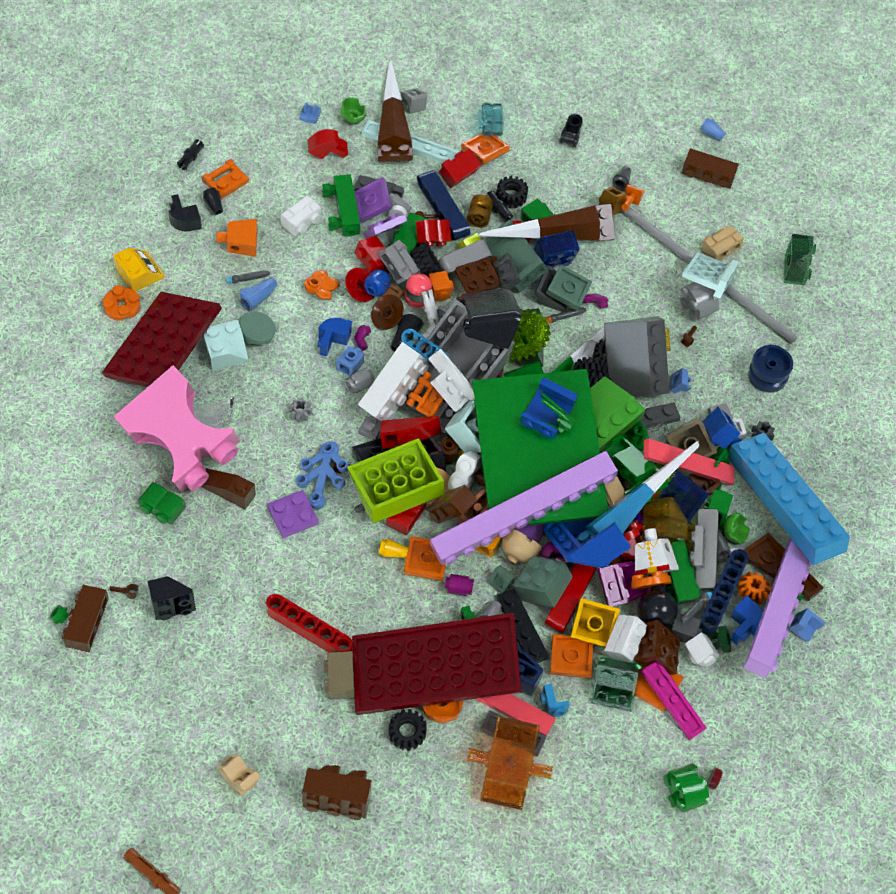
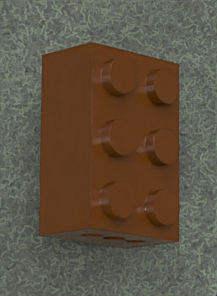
(337, 792)

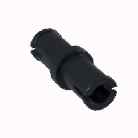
(190, 154)
(499, 206)

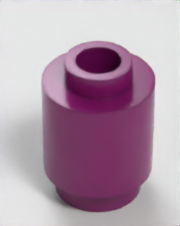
(459, 585)

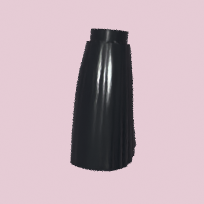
(408, 321)

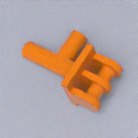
(633, 196)

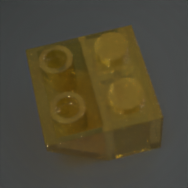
(666, 518)

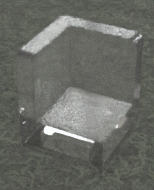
(658, 432)

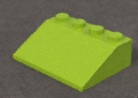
(396, 480)

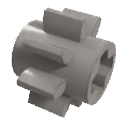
(300, 410)

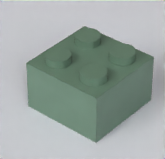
(543, 581)

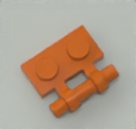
(430, 402)

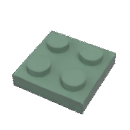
(569, 287)

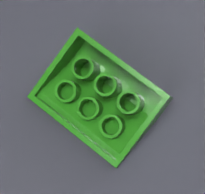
(613, 411)

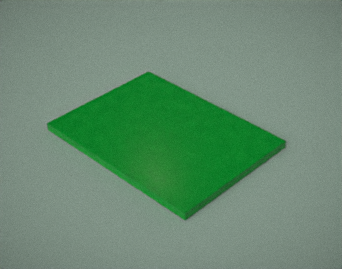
(521, 457)

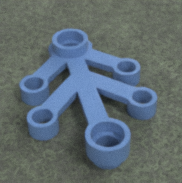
(322, 472)

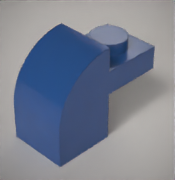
(333, 330)
(748, 615)

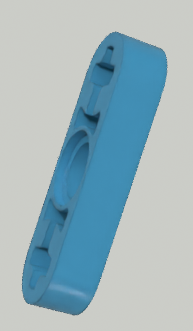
(417, 336)

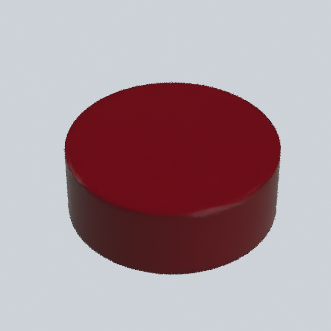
(714, 778)

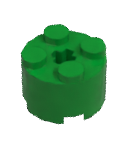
(686, 788)

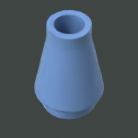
(712, 129)

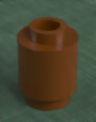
(450, 450)

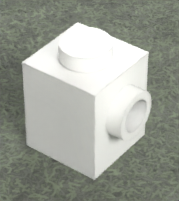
(702, 650)

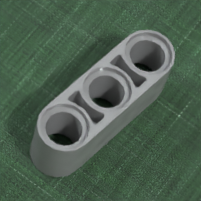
(463, 256)

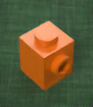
(441, 285)

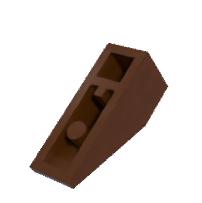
(230, 487)

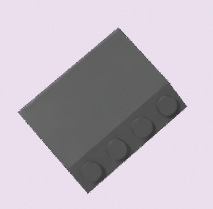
(638, 355)

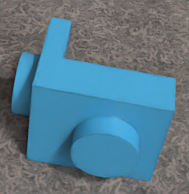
(548, 699)

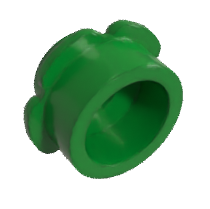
(59, 614)

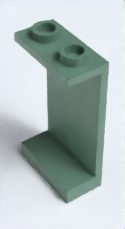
(526, 260)

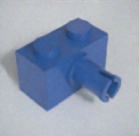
(721, 428)

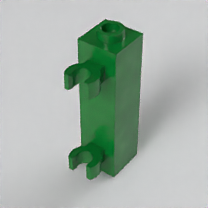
(346, 205)

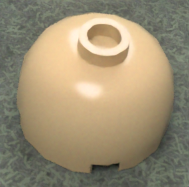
(519, 547)

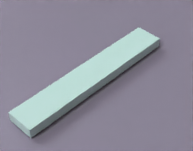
(419, 145)

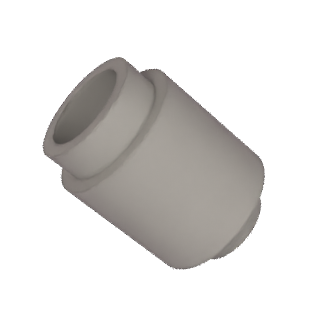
(359, 380)

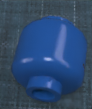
(377, 283)

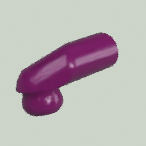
(593, 298)
(360, 335)

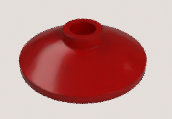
(355, 284)

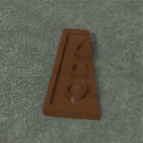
(767, 555)

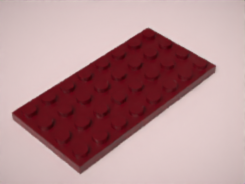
(436, 664)

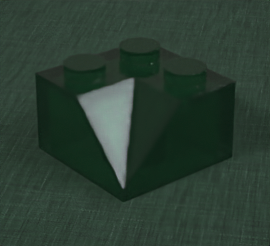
(798, 258)

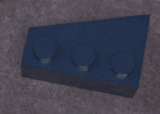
(530, 672)

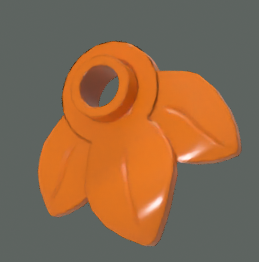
(321, 284)

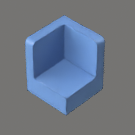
(806, 624)

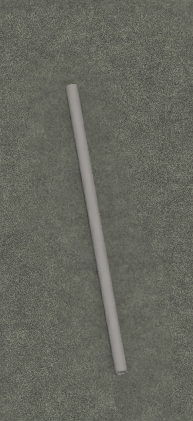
(731, 291)

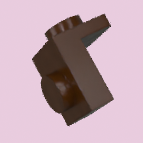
(707, 484)

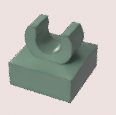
(501, 579)

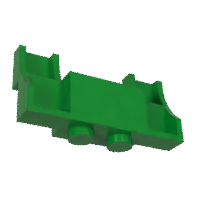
(631, 463)

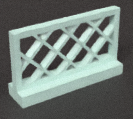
(711, 273)

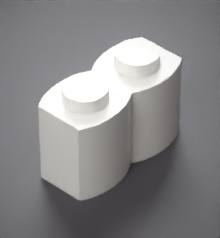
(466, 467)

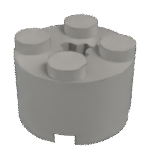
(699, 300)

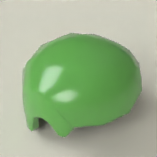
(352, 110)
(735, 528)

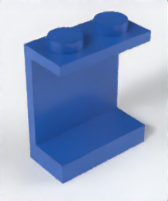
(538, 413)

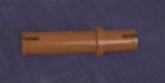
(158, 878)

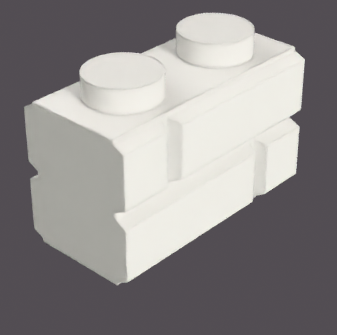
(301, 216)
(625, 638)

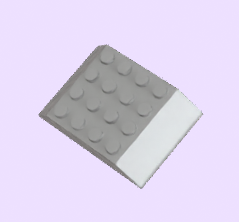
(472, 357)

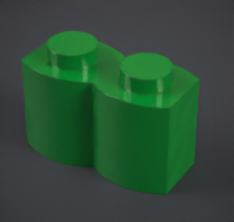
(162, 503)

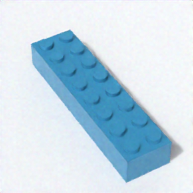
(789, 499)

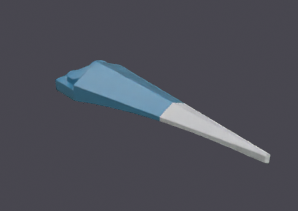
(629, 506)

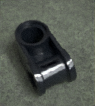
(572, 130)

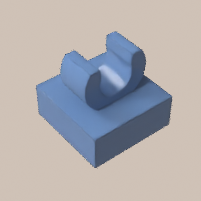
(310, 113)
(679, 381)

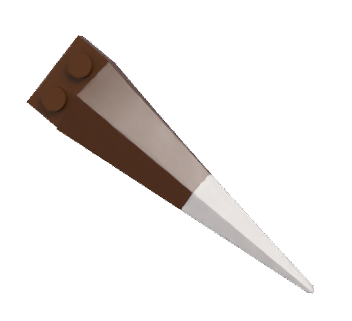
(394, 134)
(588, 223)

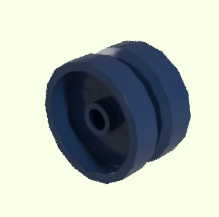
(770, 368)

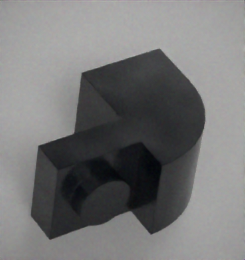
(184, 218)

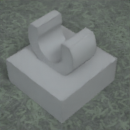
(370, 428)

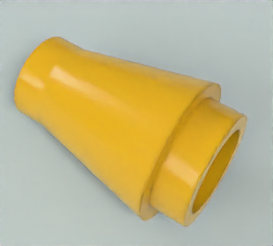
(392, 549)

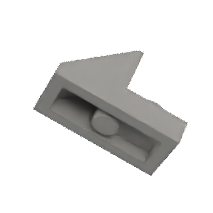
(416, 99)

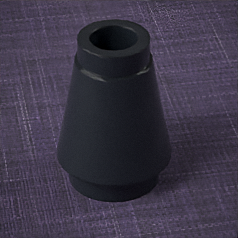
(213, 200)

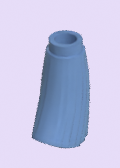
(256, 294)

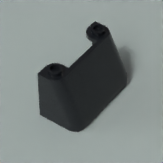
(491, 316)

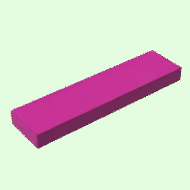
(673, 700)

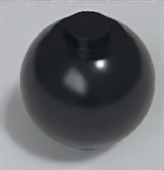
(658, 606)

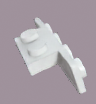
(450, 382)

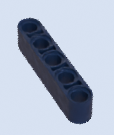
(443, 203)
(727, 585)

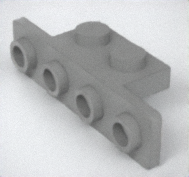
(705, 551)

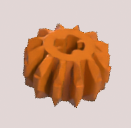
(762, 587)

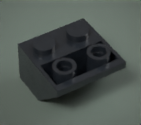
(170, 598)

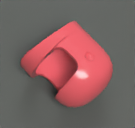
(416, 284)

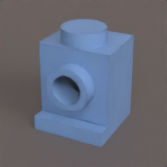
(350, 360)

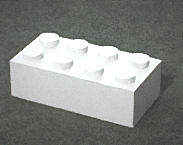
(394, 383)

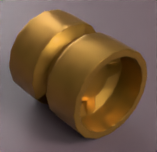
(480, 211)

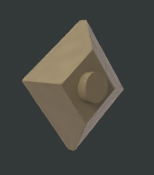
(688, 434)

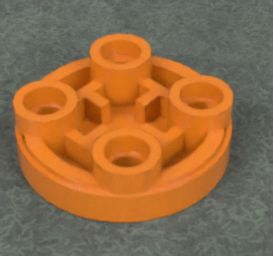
(644, 582)

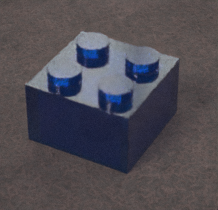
(557, 248)
(686, 494)

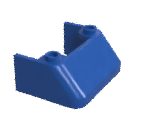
(595, 552)

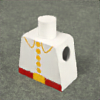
(654, 555)

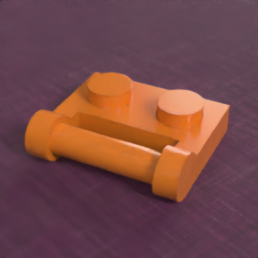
(229, 182)

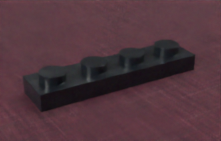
(525, 630)

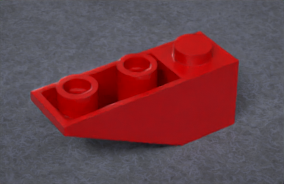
(401, 431)

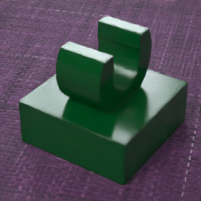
(724, 639)

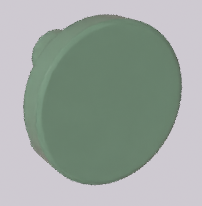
(257, 328)

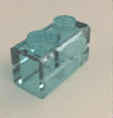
(491, 119)

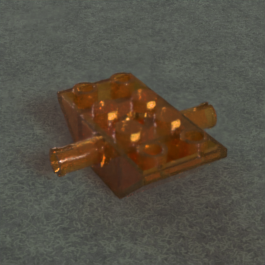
(515, 741)

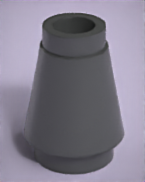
(622, 178)

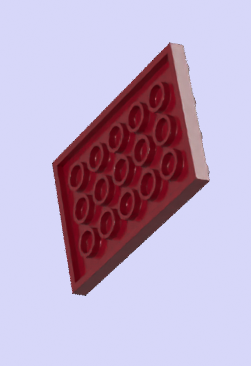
(162, 338)

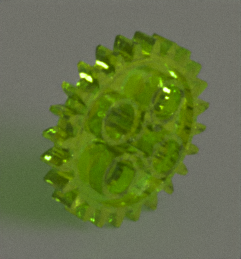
(534, 330)

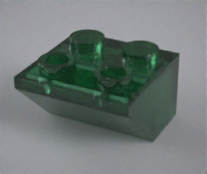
(616, 684)

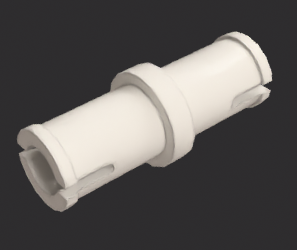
(430, 307)

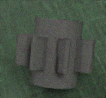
(763, 427)

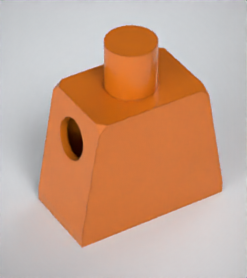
(240, 237)

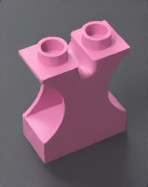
(167, 418)

